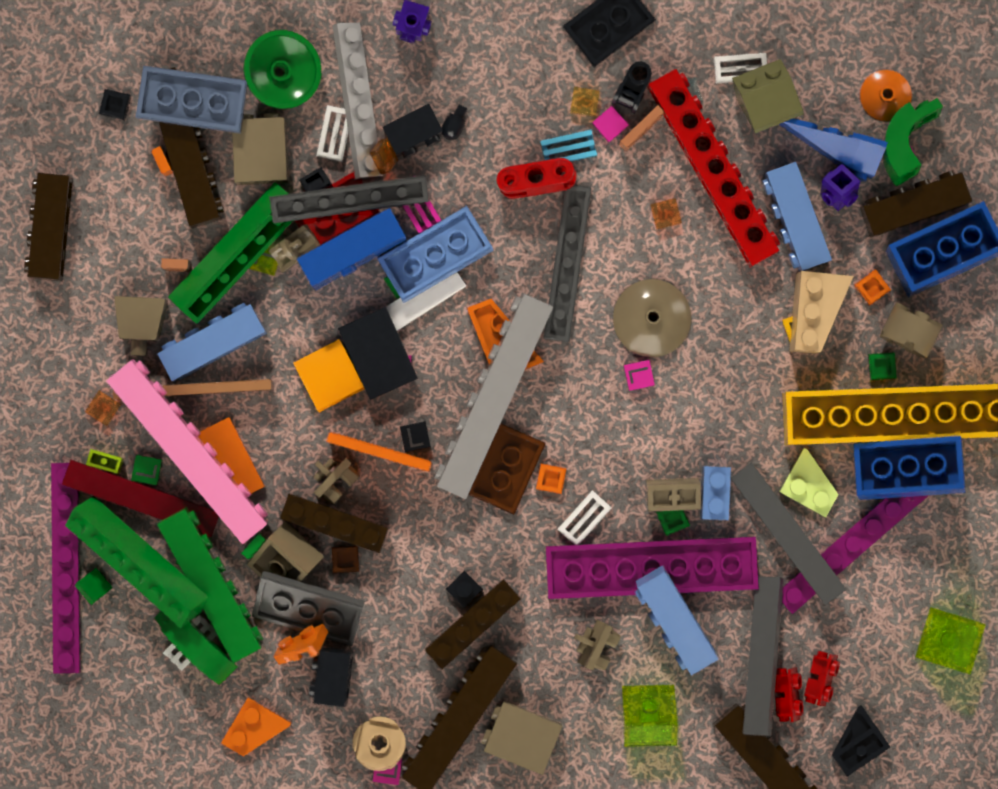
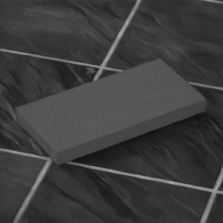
(305, 605)

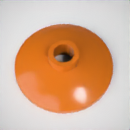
(872, 94)

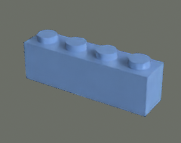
(797, 217)
(212, 342)
(677, 621)

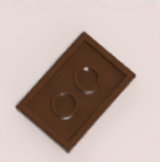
(507, 468)

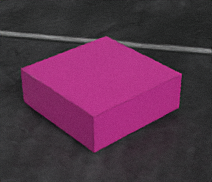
(610, 124)

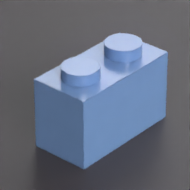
(715, 493)

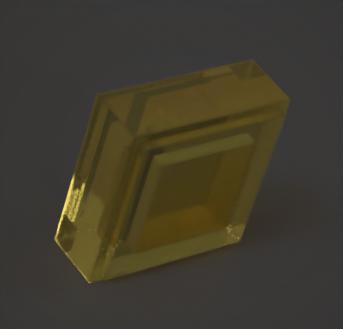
(584, 101)

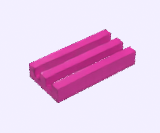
(428, 224)

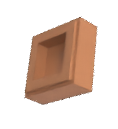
(178, 265)

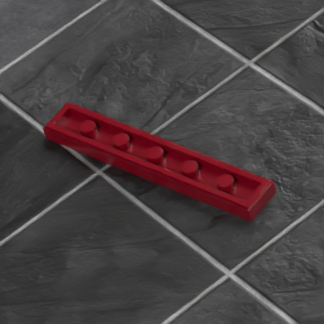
(134, 495)

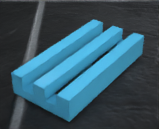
(590, 143)

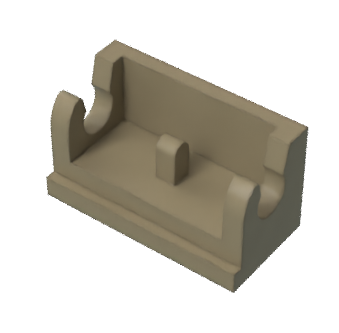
(673, 494)

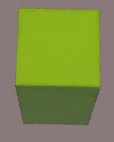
(104, 461)

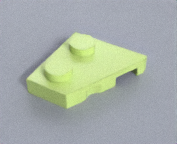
(809, 485)

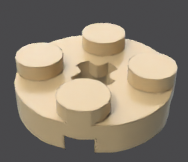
(366, 752)

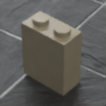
(261, 150)
(521, 737)

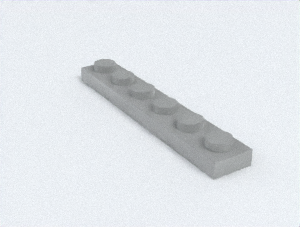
(356, 98)

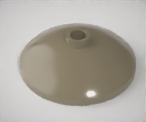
(640, 333)

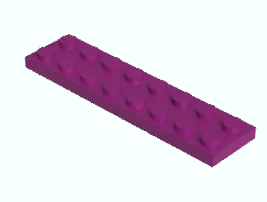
(616, 567)

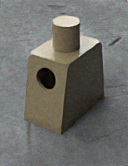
(140, 321)

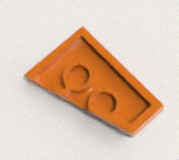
(487, 322)

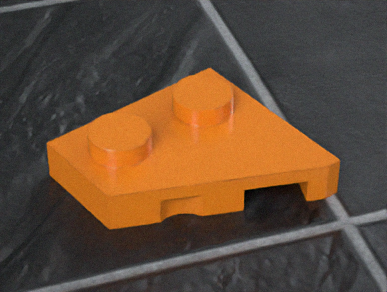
(308, 641)
(253, 727)

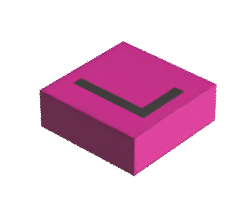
(639, 375)
(389, 776)

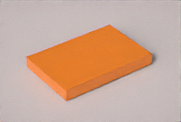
(232, 451)

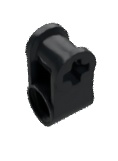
(632, 88)

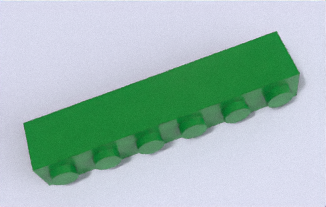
(229, 258)
(137, 561)
(206, 572)

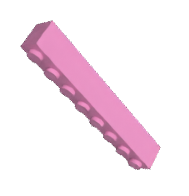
(188, 451)

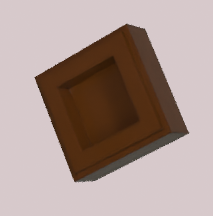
(345, 559)

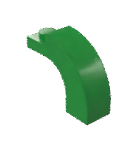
(898, 156)
(197, 648)

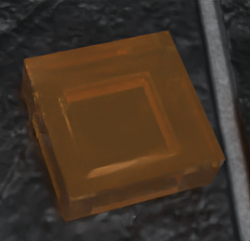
(383, 156)
(665, 213)
(103, 408)

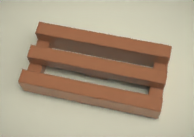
(641, 128)

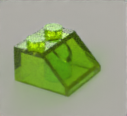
(950, 640)
(649, 715)

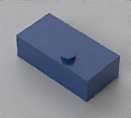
(352, 249)
(944, 249)
(909, 468)

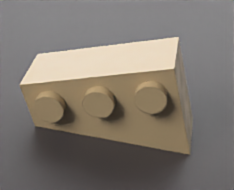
(815, 309)

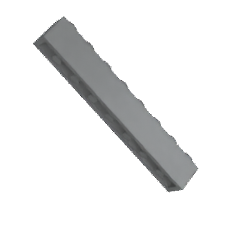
(493, 395)

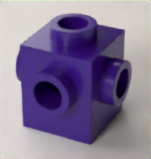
(412, 12)
(840, 188)

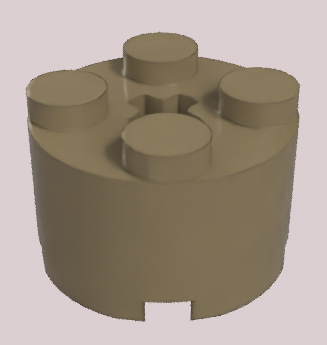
(911, 330)

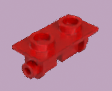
(821, 688)
(790, 704)

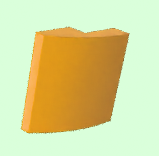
(329, 375)

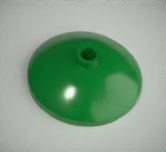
(299, 65)

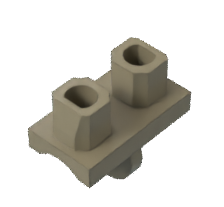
(293, 247)
(344, 471)
(592, 644)

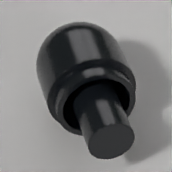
(454, 123)

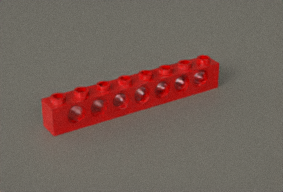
(753, 252)

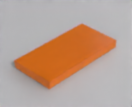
(379, 451)

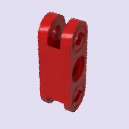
(522, 174)

